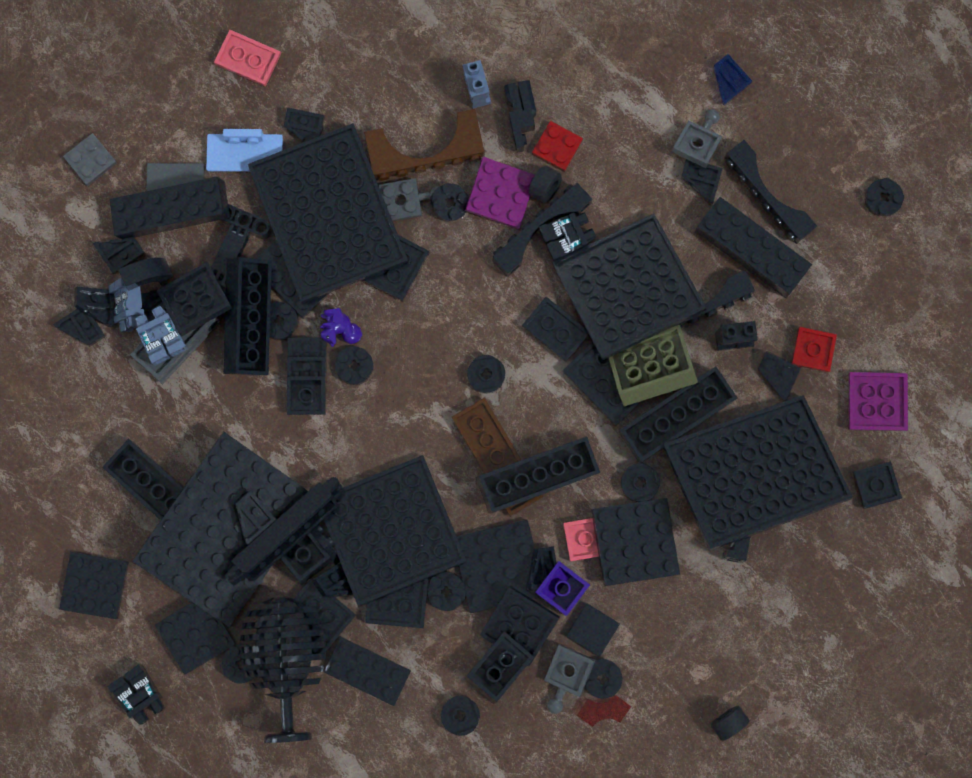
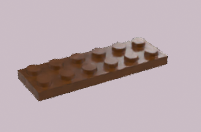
(488, 442)

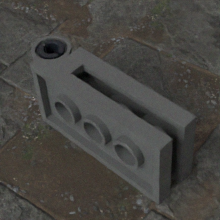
(167, 368)

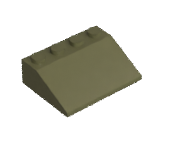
(653, 367)

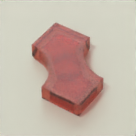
(612, 709)

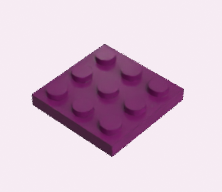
(500, 193)
(878, 401)

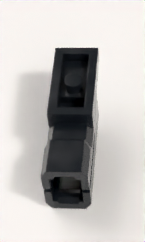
(520, 120)

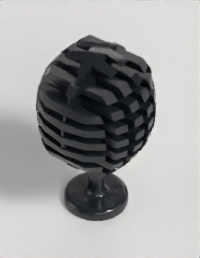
(283, 657)

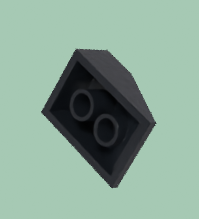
(499, 668)

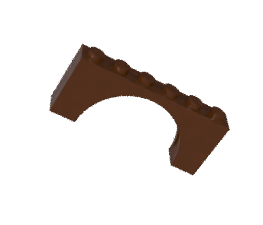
(464, 146)

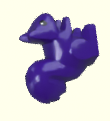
(339, 324)

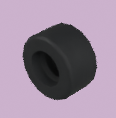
(545, 184)
(730, 723)

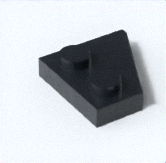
(81, 327)
(779, 373)

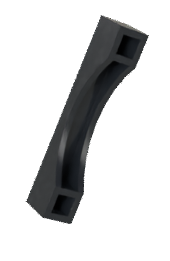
(795, 222)
(510, 256)
(735, 288)

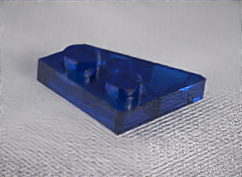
(730, 78)

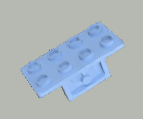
(238, 148)

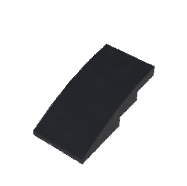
(306, 376)

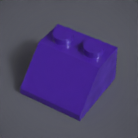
(562, 588)

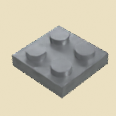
(90, 159)

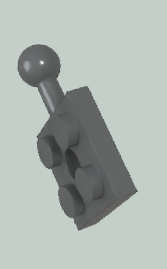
(708, 139)
(409, 190)
(557, 676)

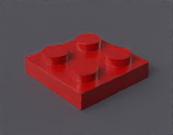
(557, 146)
(814, 349)

